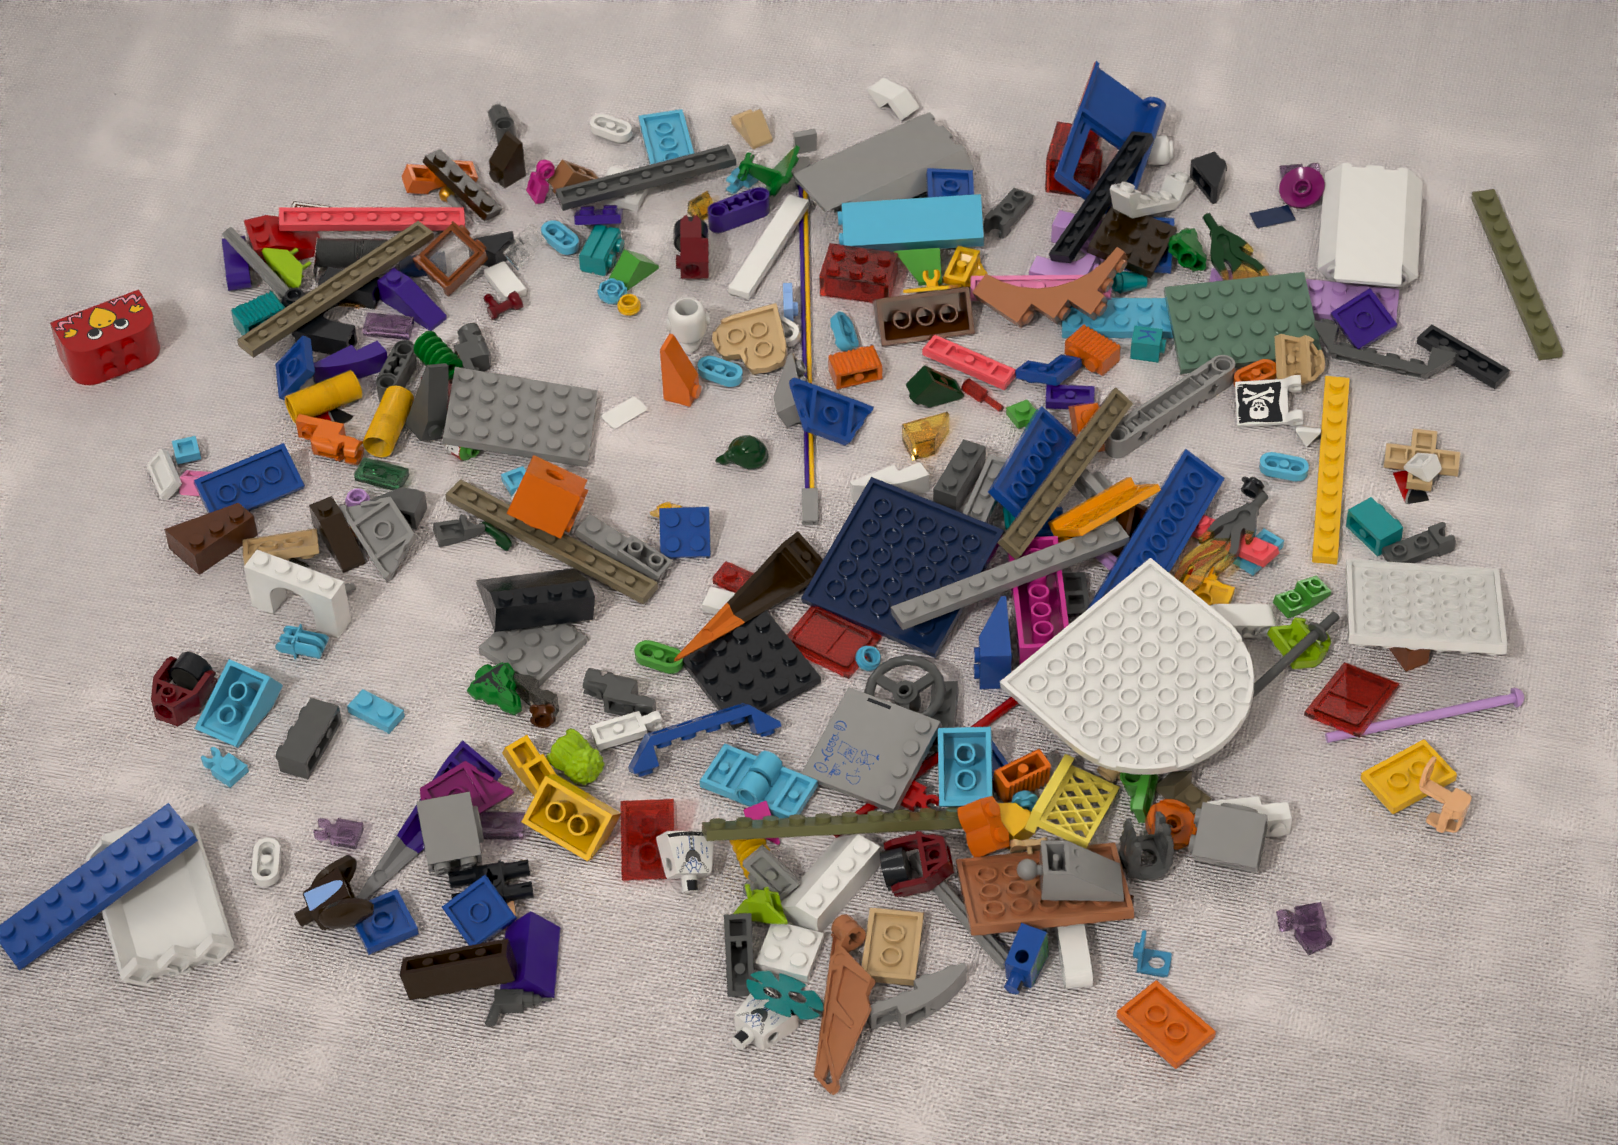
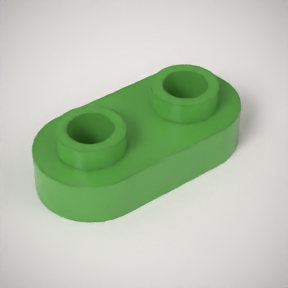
(660, 657)

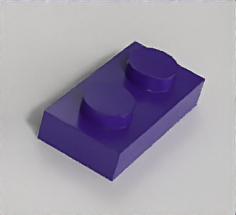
(1068, 395)

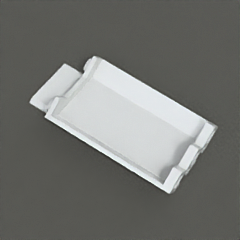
(1370, 225)
(168, 918)

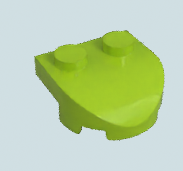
(1288, 636)

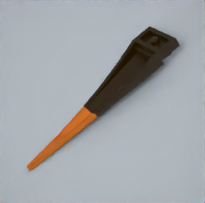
(775, 581)

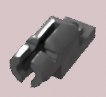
(472, 348)
(618, 693)

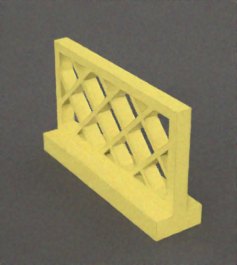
(1055, 795)

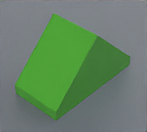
(633, 268)

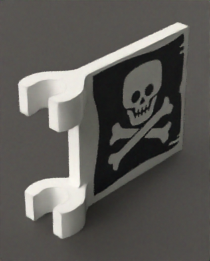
(1267, 402)

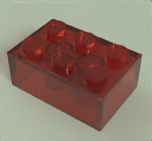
(858, 273)

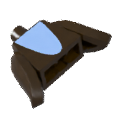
(332, 899)

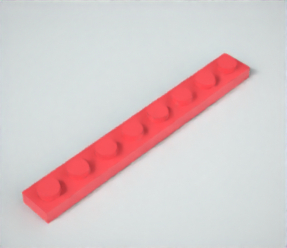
(367, 218)

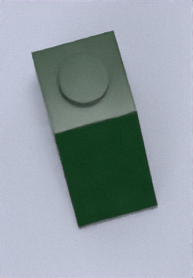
(933, 388)

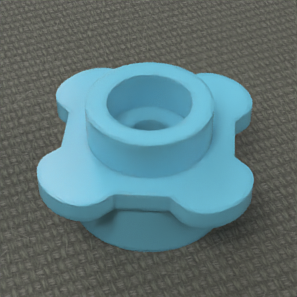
(1025, 799)

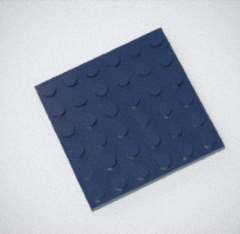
(896, 551)

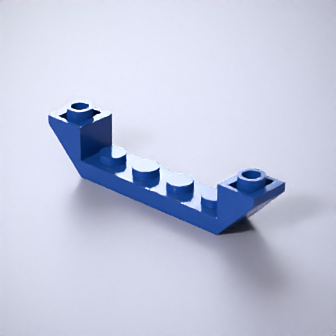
(646, 758)

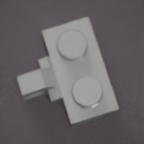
(768, 872)

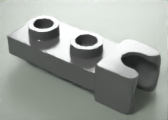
(1008, 212)
(1421, 546)

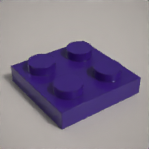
(589, 216)
(1363, 319)

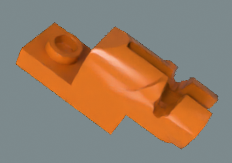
(329, 439)

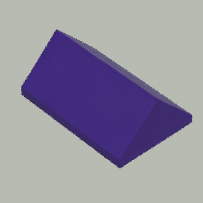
(536, 952)

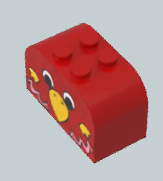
(107, 339)

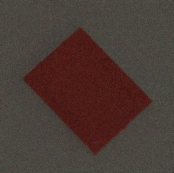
(831, 640)
(1351, 699)

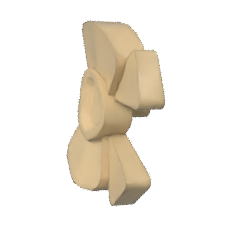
(1030, 845)

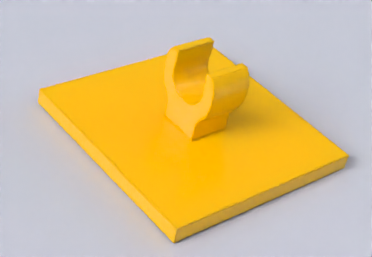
(932, 284)

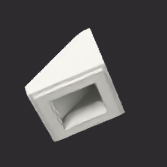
(1424, 466)

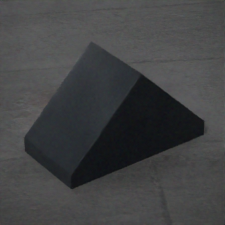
(495, 246)

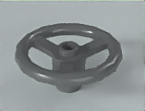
(906, 692)

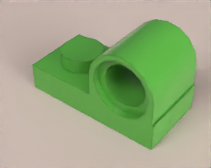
(1141, 792)

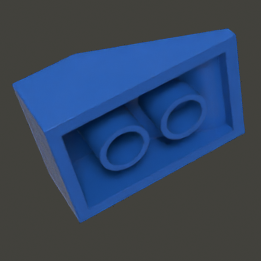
(994, 649)

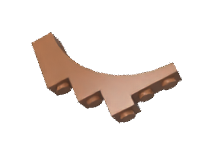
(1084, 294)

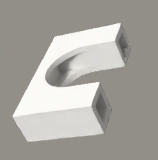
(270, 576)

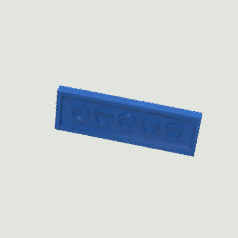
(1030, 461)

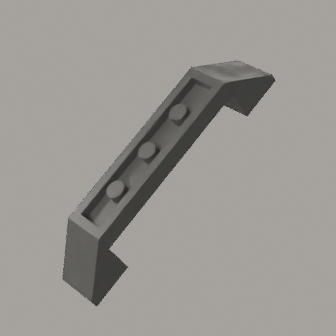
(1439, 357)

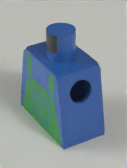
(1025, 958)

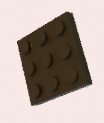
(1141, 239)

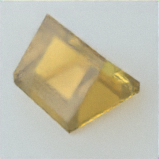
(699, 205)

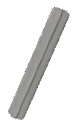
(255, 262)

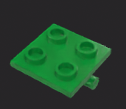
(774, 177)

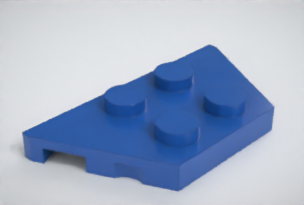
(828, 412)

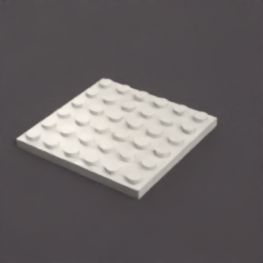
(1425, 607)

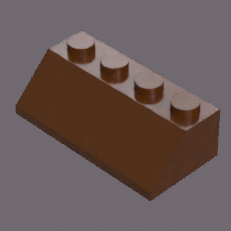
(923, 315)

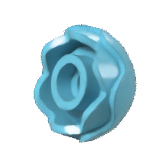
(611, 291)

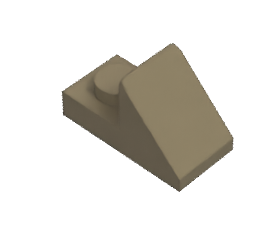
(1179, 787)

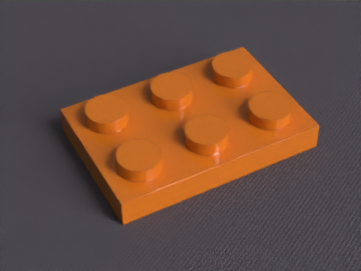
(1166, 1024)

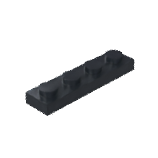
(1467, 358)

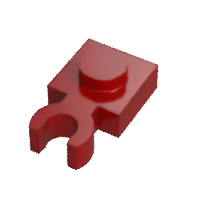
(917, 796)

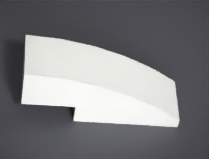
(912, 479)

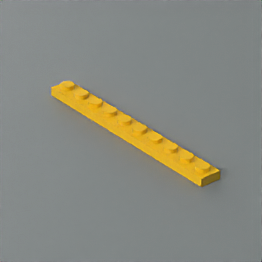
(1330, 470)

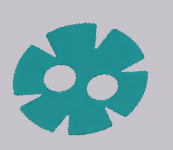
(784, 1004)

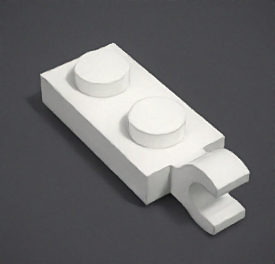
(624, 729)

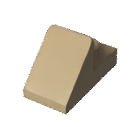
(752, 128)

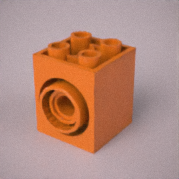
(548, 497)

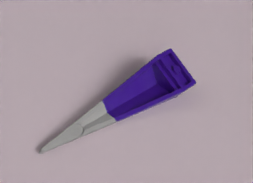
(409, 839)

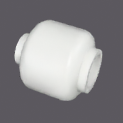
(1161, 151)

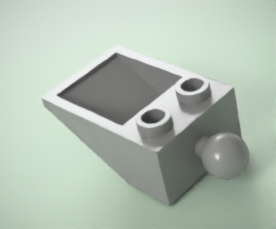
(1073, 873)

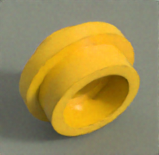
(628, 305)

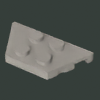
(382, 532)

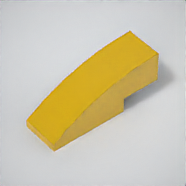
(527, 763)

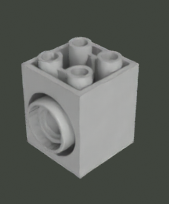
(450, 832)
(1229, 836)

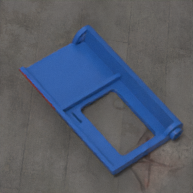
(1112, 114)

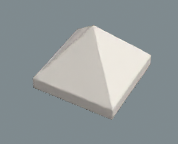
(1307, 434)

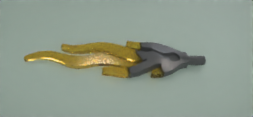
(1221, 547)

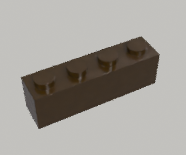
(458, 969)

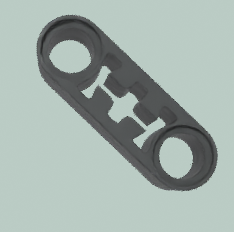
(397, 367)

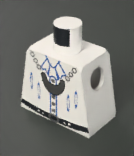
(685, 857)
(760, 1024)

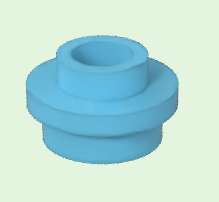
(873, 655)

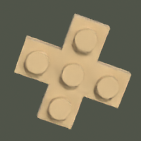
(1422, 442)

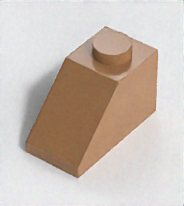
(570, 174)

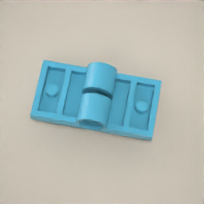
(758, 779)

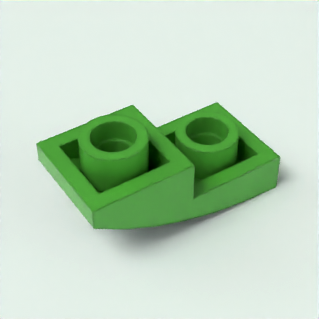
(1302, 598)

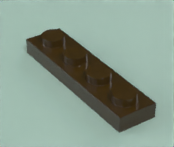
(462, 185)

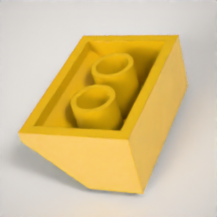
(570, 817)

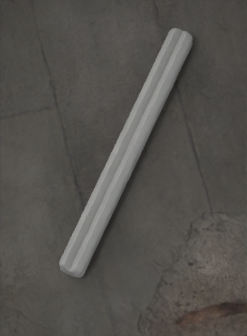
(956, 906)

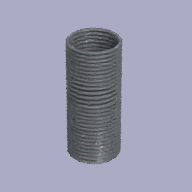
(344, 251)

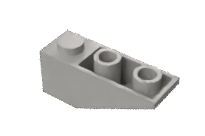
(783, 396)

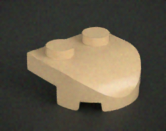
(1298, 357)

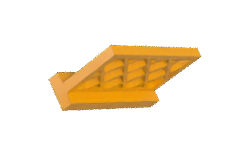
(1100, 508)

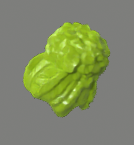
(576, 758)

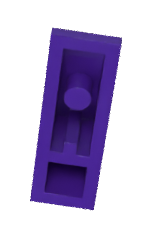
(409, 299)

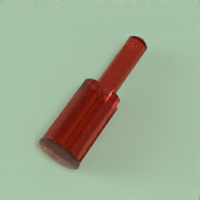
(980, 394)

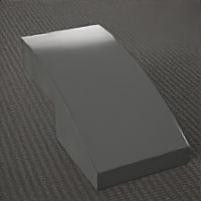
(1075, 593)

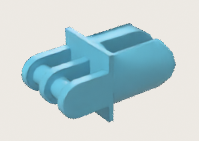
(301, 642)

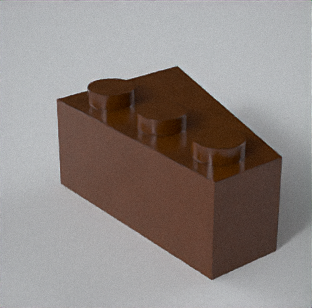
(211, 536)

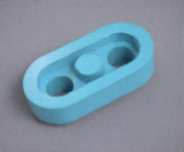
(560, 237)
(844, 332)
(720, 371)
(1284, 466)

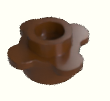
(542, 715)

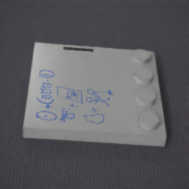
(872, 749)

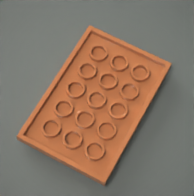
(1000, 900)

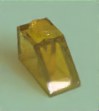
(925, 435)

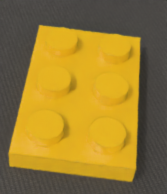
(1398, 777)

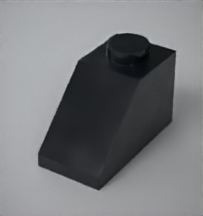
(1209, 174)

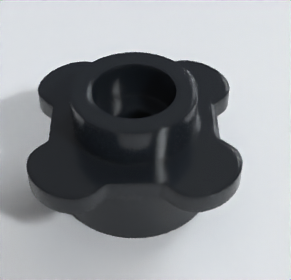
(1252, 487)

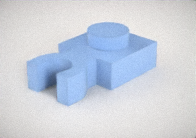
(790, 307)

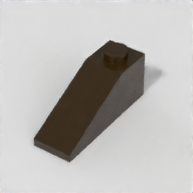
(336, 534)

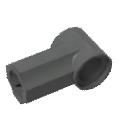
(501, 121)

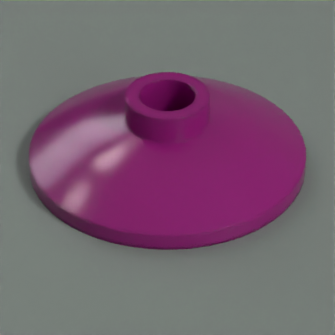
(1301, 179)

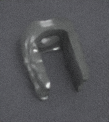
(1159, 844)

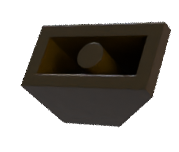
(507, 161)

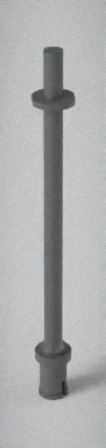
(1317, 632)

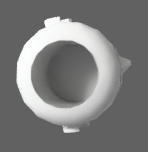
(687, 322)

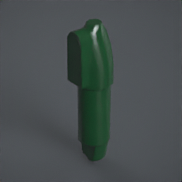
(501, 538)

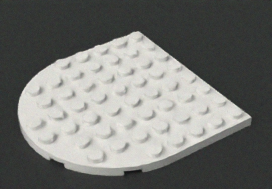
(1141, 678)

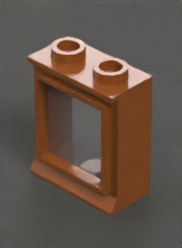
(451, 258)

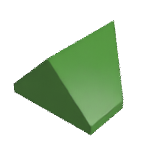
(921, 260)

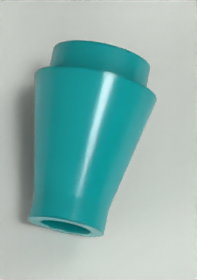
(1128, 282)

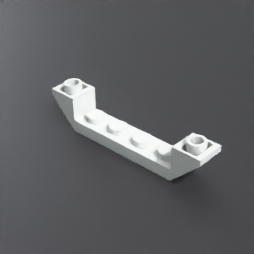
(1133, 204)

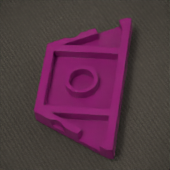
(465, 777)

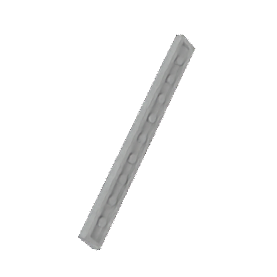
(1009, 575)

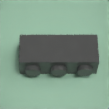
(960, 475)
(308, 738)

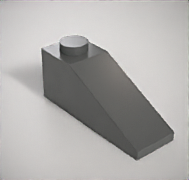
(430, 404)
(738, 953)

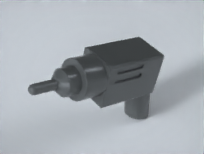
(512, 1002)

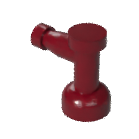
(494, 309)

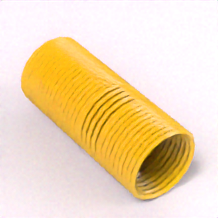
(321, 398)
(388, 421)

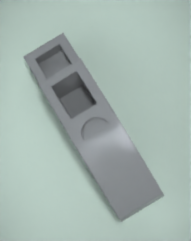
(625, 550)
(929, 996)

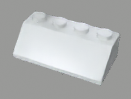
(831, 882)

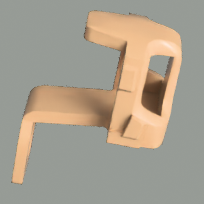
(1455, 802)

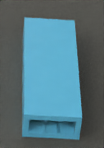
(913, 223)

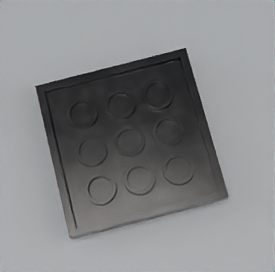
(752, 667)

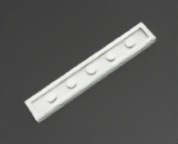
(768, 247)

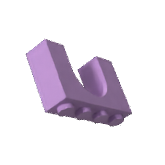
(1045, 266)

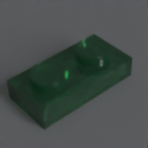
(381, 474)

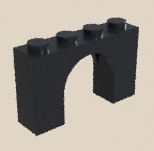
(334, 336)

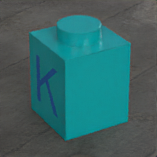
(1147, 344)

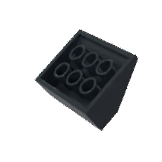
(537, 599)

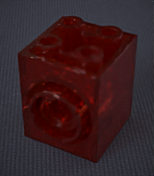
(1088, 166)

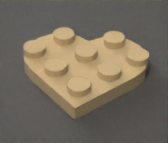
(753, 337)

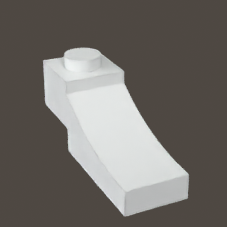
(1277, 813)

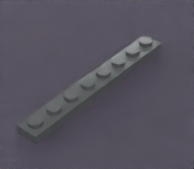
(645, 177)

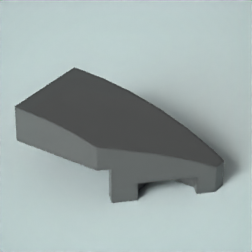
(456, 531)

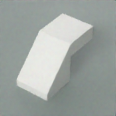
(895, 95)

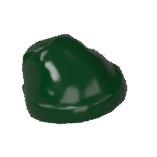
(745, 452)

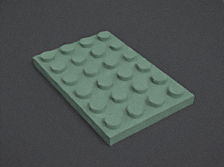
(1238, 318)

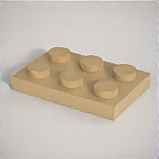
(285, 545)
(893, 945)

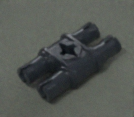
(497, 874)

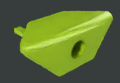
(285, 265)
(763, 905)

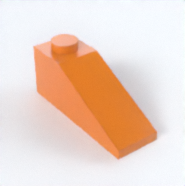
(678, 374)

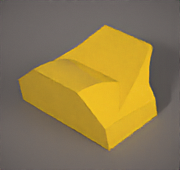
(963, 266)

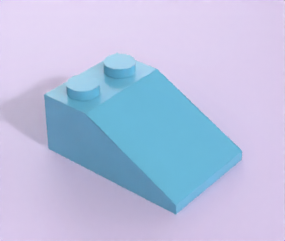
(238, 703)
(964, 765)

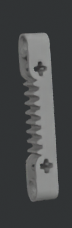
(1172, 402)

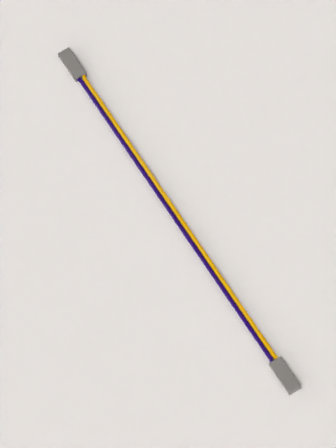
(809, 493)

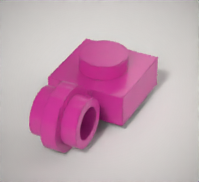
(537, 185)

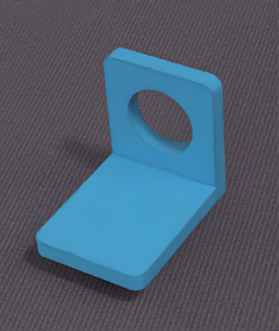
(1144, 955)

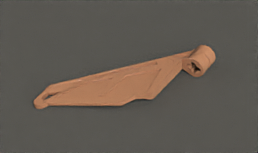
(844, 1004)

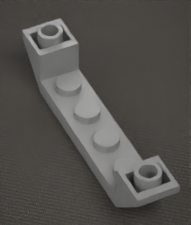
(981, 502)

